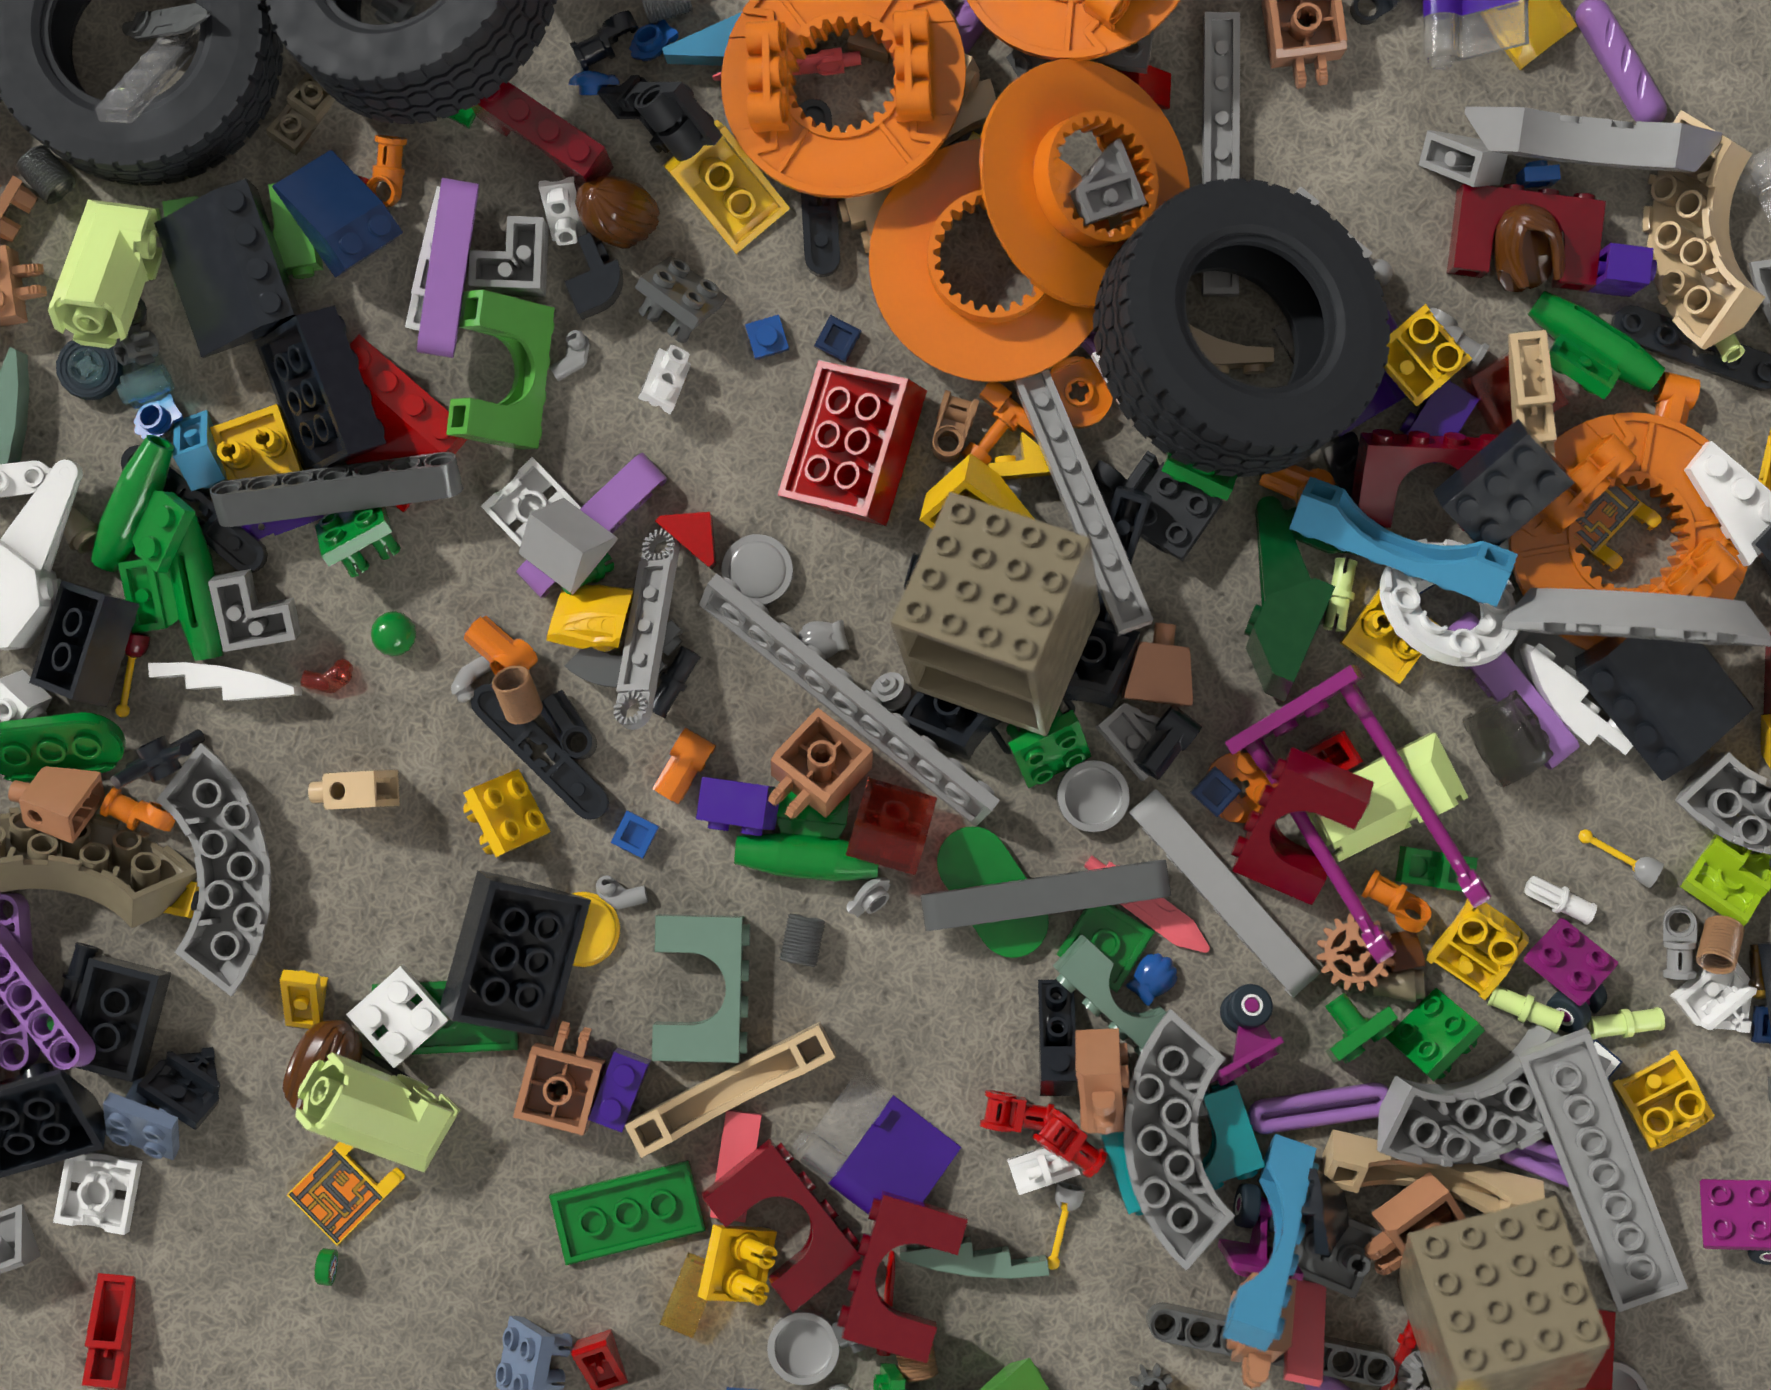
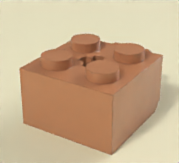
(1299, 45)
(11, 287)
(819, 765)
(551, 1064)
(1102, 1080)
(1415, 1208)
(1257, 1362)

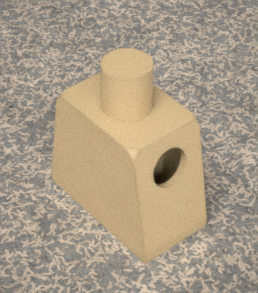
(356, 789)

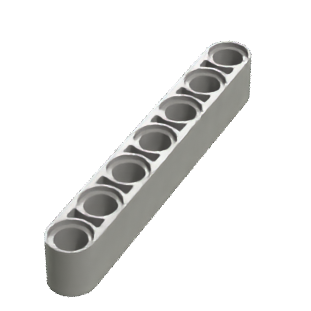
(1224, 893)

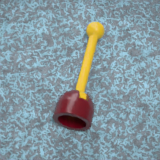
(136, 647)

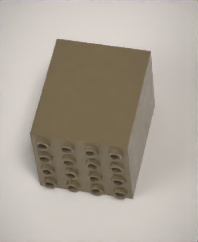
(997, 613)
(1502, 1302)

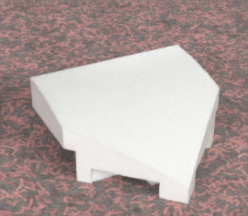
(1717, 1000)

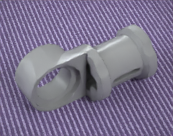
(1470, 346)
(1679, 942)

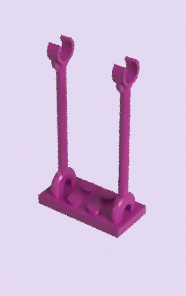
(1311, 704)

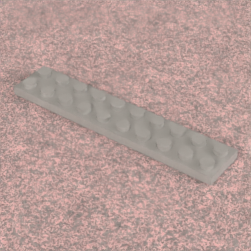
(845, 699)

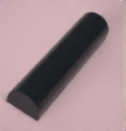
(1128, 516)

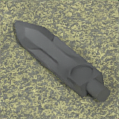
(165, 22)

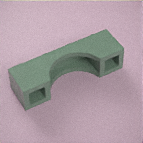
(1089, 971)

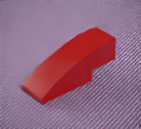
(110, 1332)

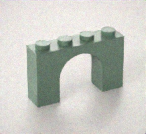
(720, 1035)

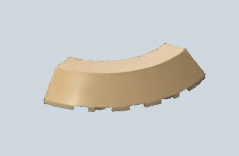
(1693, 245)

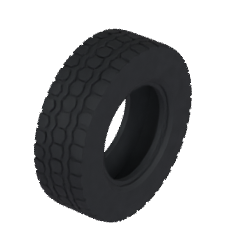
(414, 66)
(180, 129)
(1303, 266)

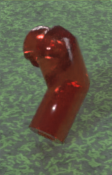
(331, 680)

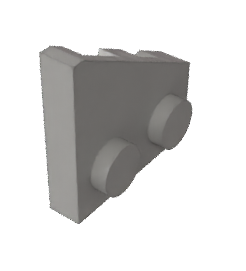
(1108, 187)
(1127, 733)

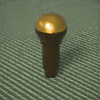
(1756, 978)

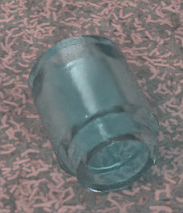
(145, 385)

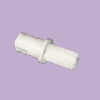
(1560, 899)

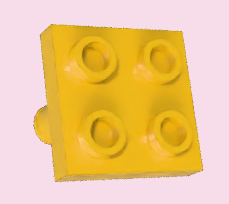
(256, 445)
(1377, 643)
(505, 813)
(738, 1264)

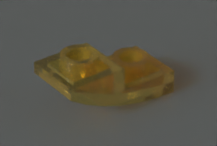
(684, 1306)

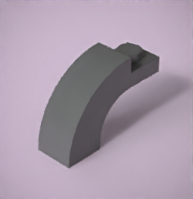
(604, 668)

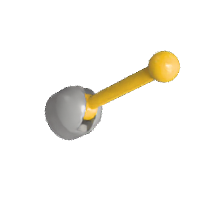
(1645, 870)
(1068, 1201)

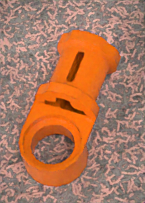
(389, 167)
(134, 812)
(1397, 901)

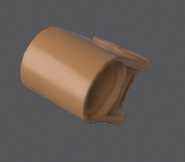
(953, 420)

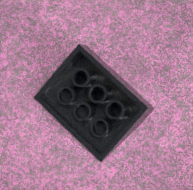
(227, 268)
(320, 389)
(1663, 697)
(514, 955)
(47, 1122)

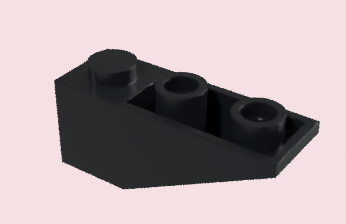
(1056, 1039)

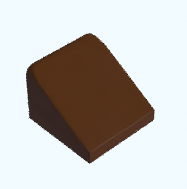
(1408, 951)

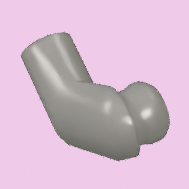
(466, 676)
(619, 896)

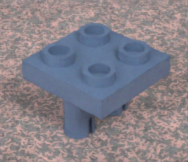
(139, 1125)
(528, 1357)

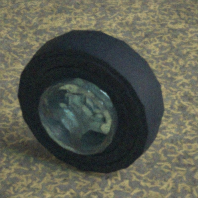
(75, 364)

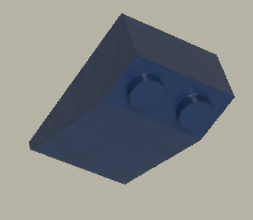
(337, 212)

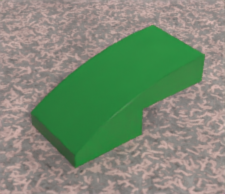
(1428, 868)

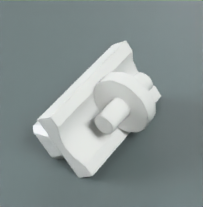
(561, 210)
(666, 378)
(1039, 1170)

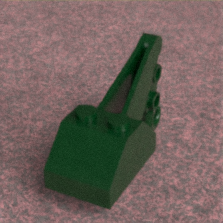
(1290, 600)

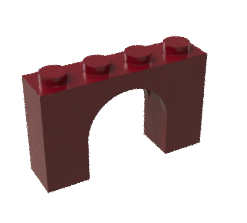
(562, 142)
(1482, 207)
(1389, 457)
(1298, 785)
(768, 1175)
(868, 1316)

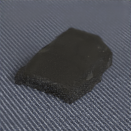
(1509, 739)

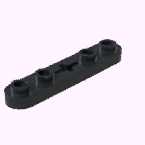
(820, 222)
(1663, 337)
(233, 544)
(564, 777)

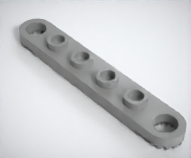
(646, 630)

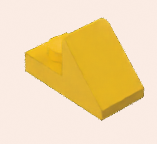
(1031, 465)
(303, 997)

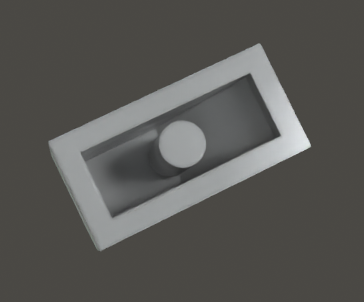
(1462, 159)

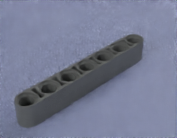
(336, 489)
(1045, 895)
(1184, 1317)

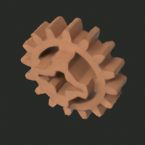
(1338, 955)

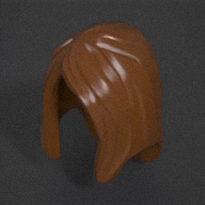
(617, 210)
(1528, 248)
(315, 1045)

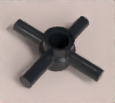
(158, 759)

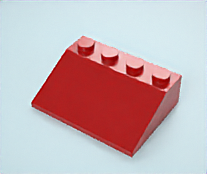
(410, 416)
(853, 442)

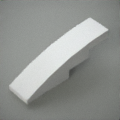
(235, 683)

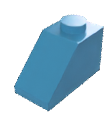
(197, 452)

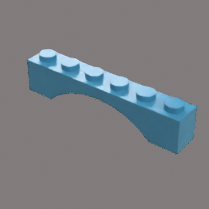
(1470, 569)
(1258, 1303)

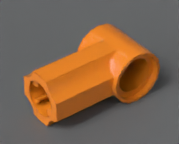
(1676, 396)
(1293, 480)
(498, 646)
(686, 760)

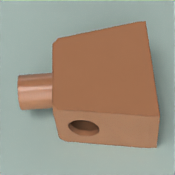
(1160, 670)
(59, 800)

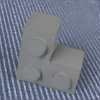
(520, 268)
(244, 621)

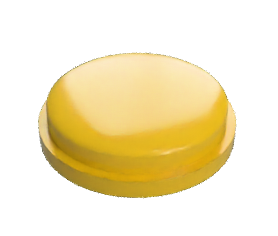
(599, 932)

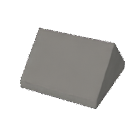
(565, 543)
(16, 1239)

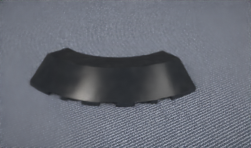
(1095, 680)

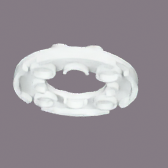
(1454, 648)

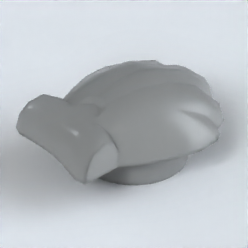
(825, 636)
(870, 897)

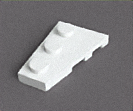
(1733, 495)

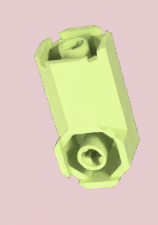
(106, 272)
(1389, 804)
(375, 1111)

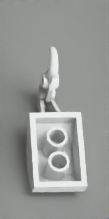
(31, 546)

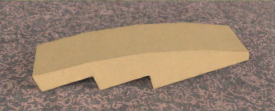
(1532, 385)

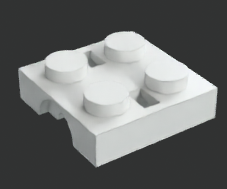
(522, 497)
(391, 1006)
(95, 1198)

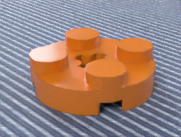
(1097, 399)
(1244, 768)

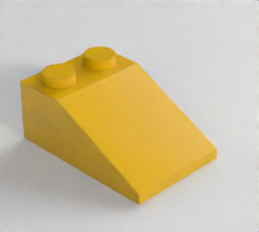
(729, 190)
(975, 481)

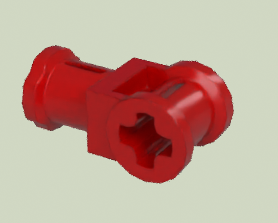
(1013, 1113)
(1066, 1140)

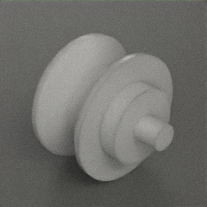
(891, 691)

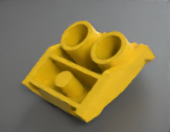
(1547, 25)
(1423, 356)
(590, 617)
(1479, 947)
(1664, 1092)

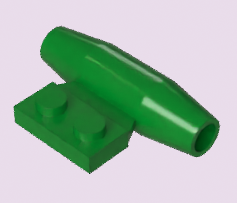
(1592, 349)
(143, 513)
(177, 595)
(805, 847)

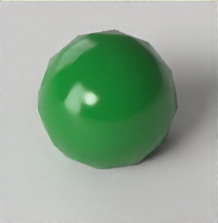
(393, 633)

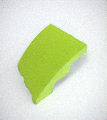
(1732, 881)

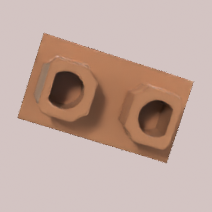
(18, 196)

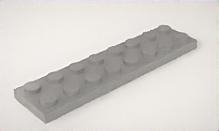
(1602, 1169)

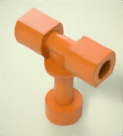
(1008, 416)

